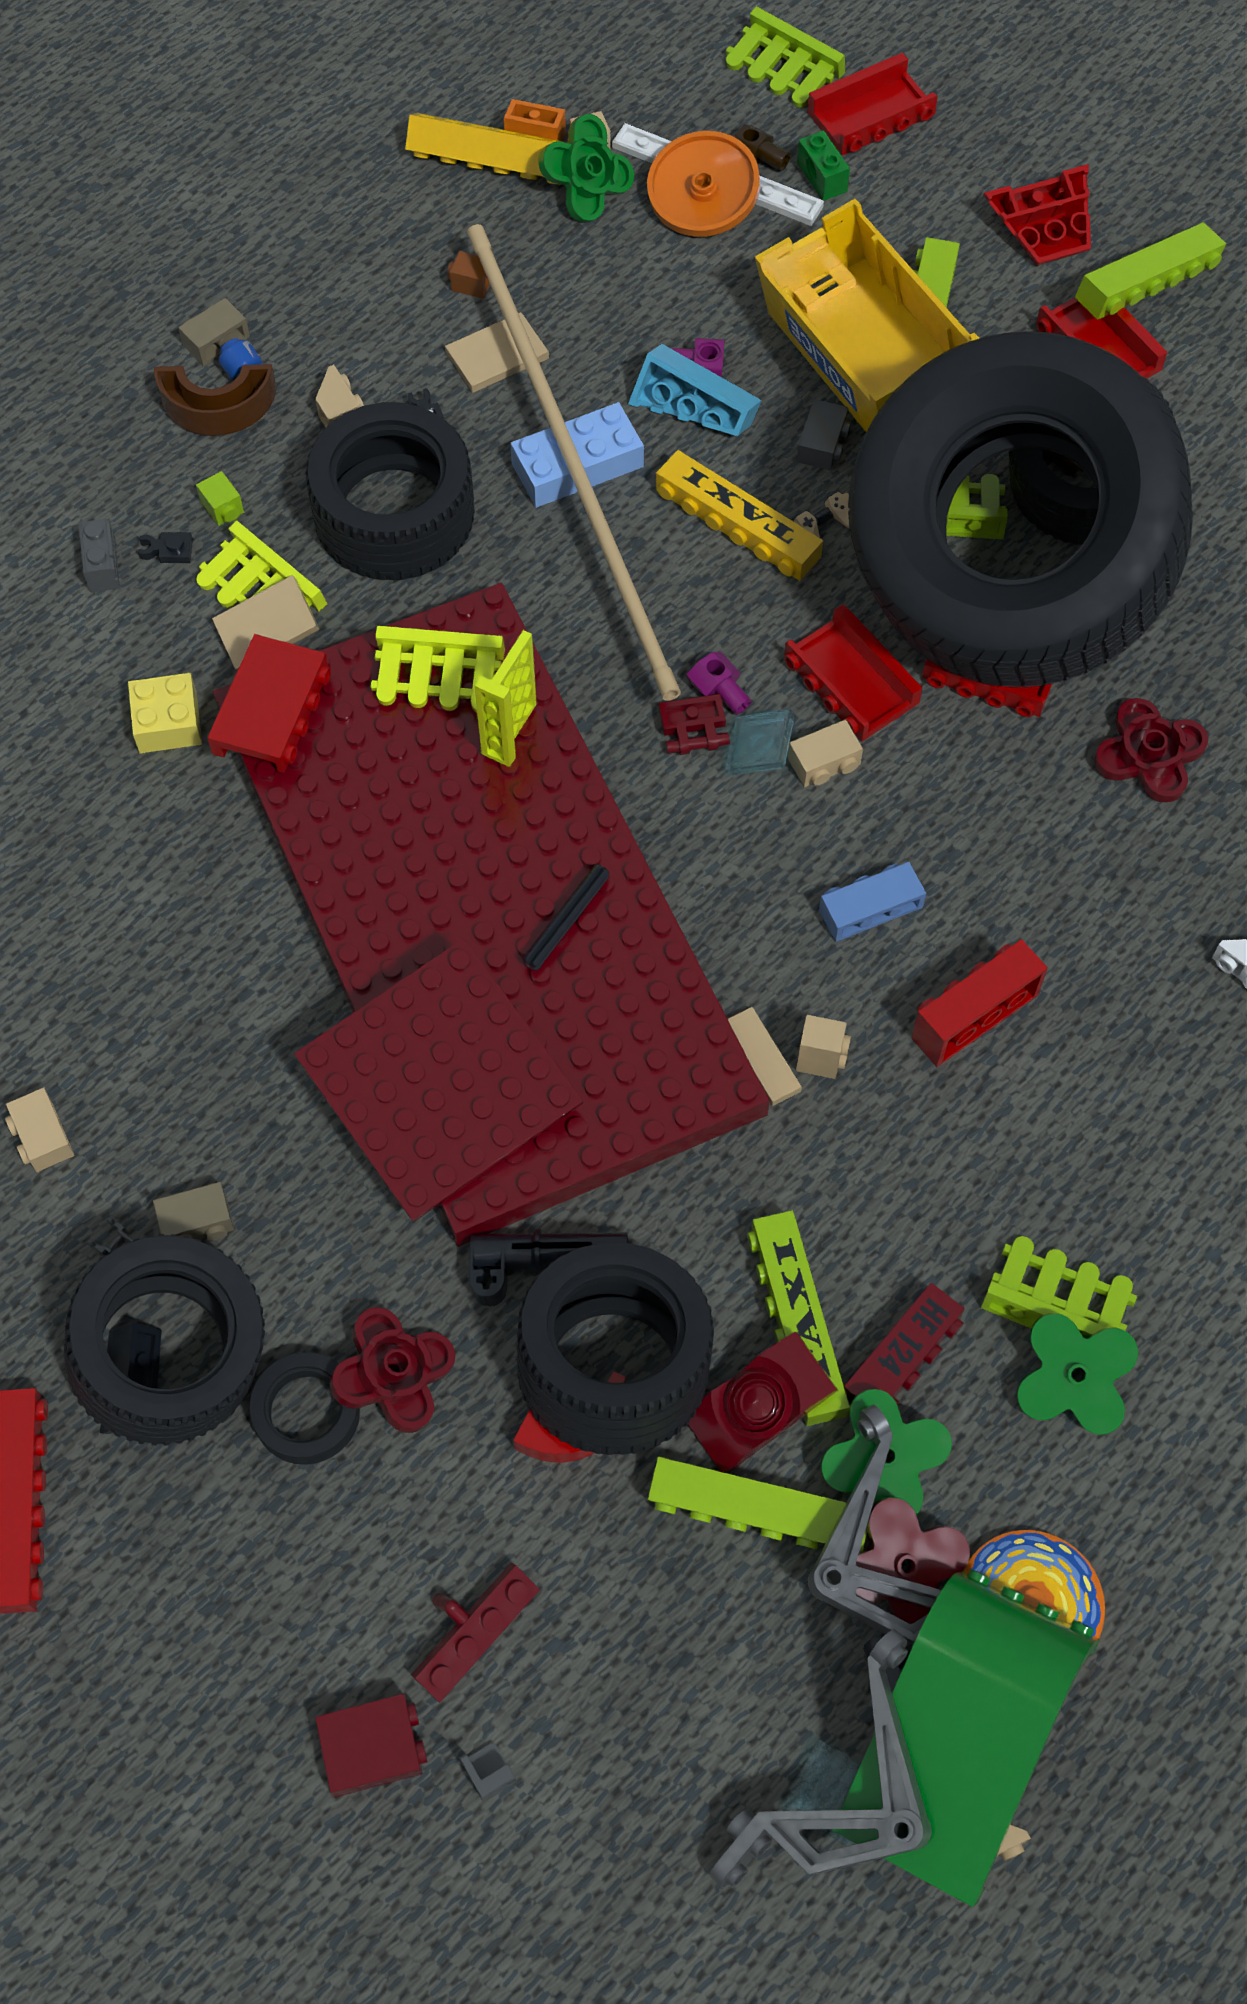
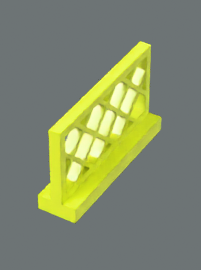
(506, 701)

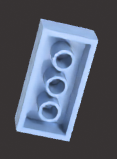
(603, 442)

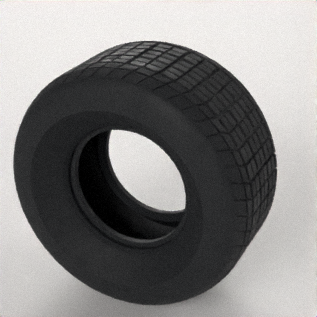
(1002, 398)

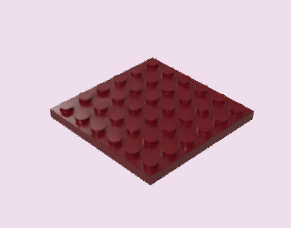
(438, 1079)

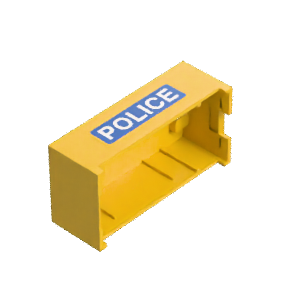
(869, 327)

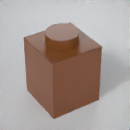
(468, 275)

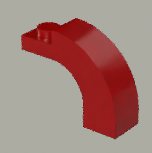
(540, 1444)

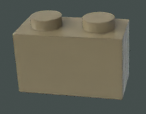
(212, 329)
(195, 1213)

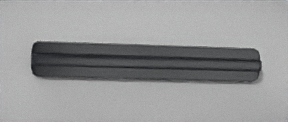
(565, 917)

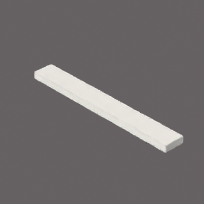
(771, 194)

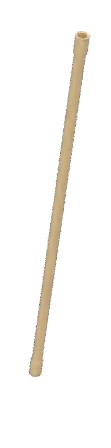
(662, 673)

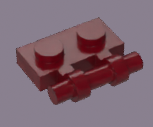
(690, 716)

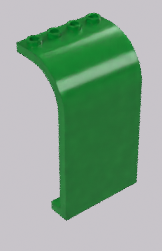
(974, 1723)

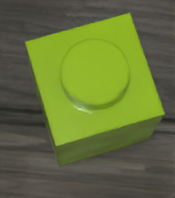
(220, 498)

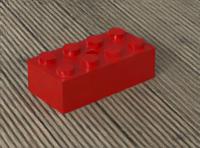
(978, 1001)

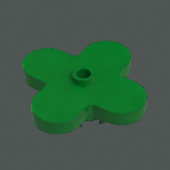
(586, 168)
(1062, 1349)
(914, 1446)

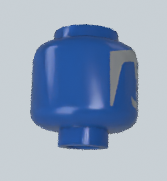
(235, 354)

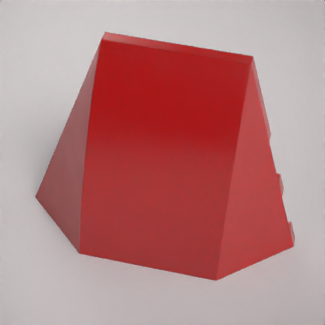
(1048, 215)

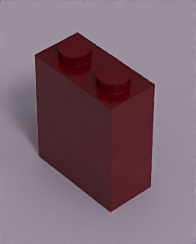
(370, 1745)

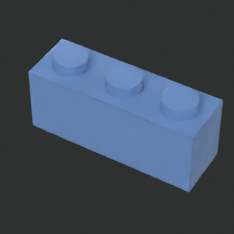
(872, 901)

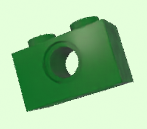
(823, 165)

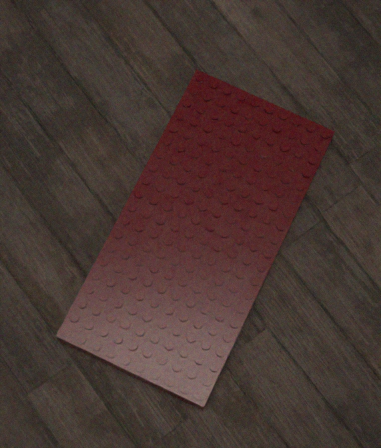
(426, 842)

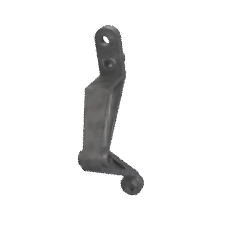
(844, 1543)
(899, 1789)

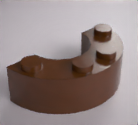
(218, 409)

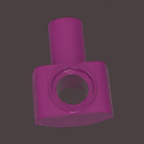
(707, 353)
(722, 683)

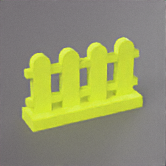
(252, 571)
(424, 651)

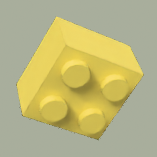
(164, 713)

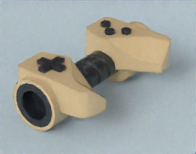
(835, 508)

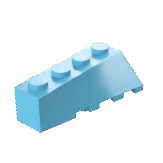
(692, 392)

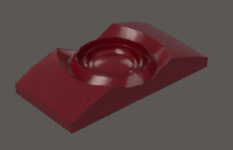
(760, 1402)

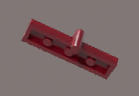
(473, 1630)

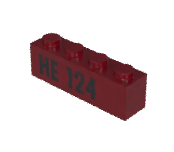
(909, 1345)

